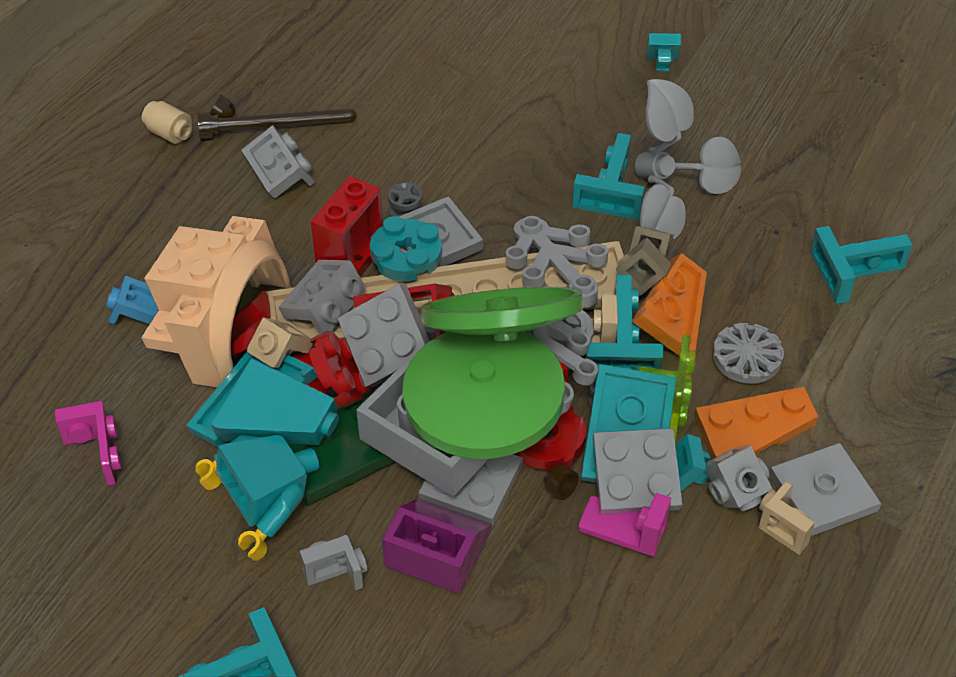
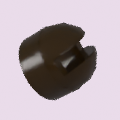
(223, 108)
(561, 481)

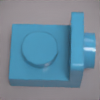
(131, 300)

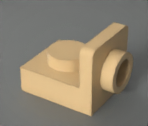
(605, 320)
(275, 340)
(785, 522)

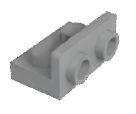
(276, 161)
(324, 294)

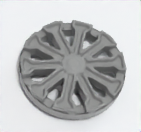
(748, 353)

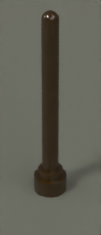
(211, 124)

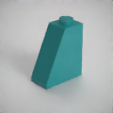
(275, 404)

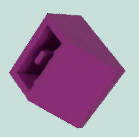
(434, 544)

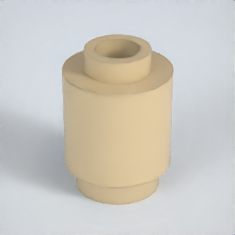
(167, 121)

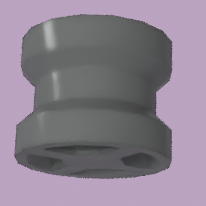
(404, 198)

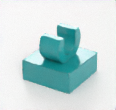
(663, 49)
(691, 461)

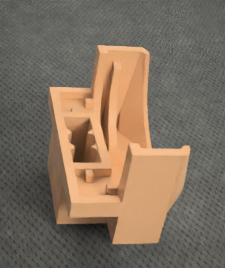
(199, 289)

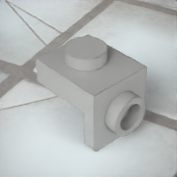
(333, 558)

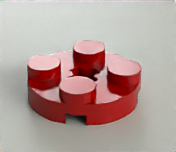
(337, 368)
(562, 448)

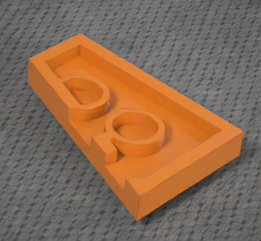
(674, 305)
(755, 421)

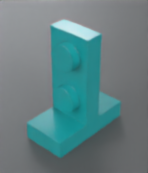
(608, 192)
(844, 263)
(627, 350)
(258, 660)

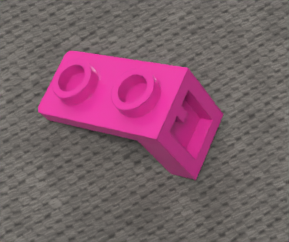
(90, 422)
(634, 531)

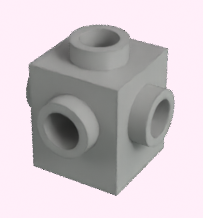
(738, 478)

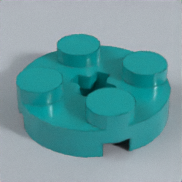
(401, 233)

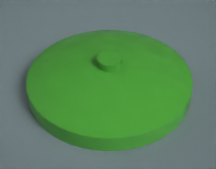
(502, 311)
(483, 394)

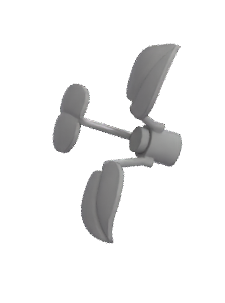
(668, 113)

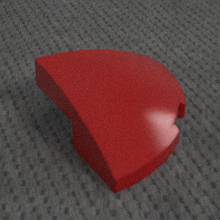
(247, 322)

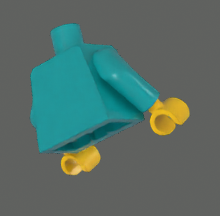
(263, 482)

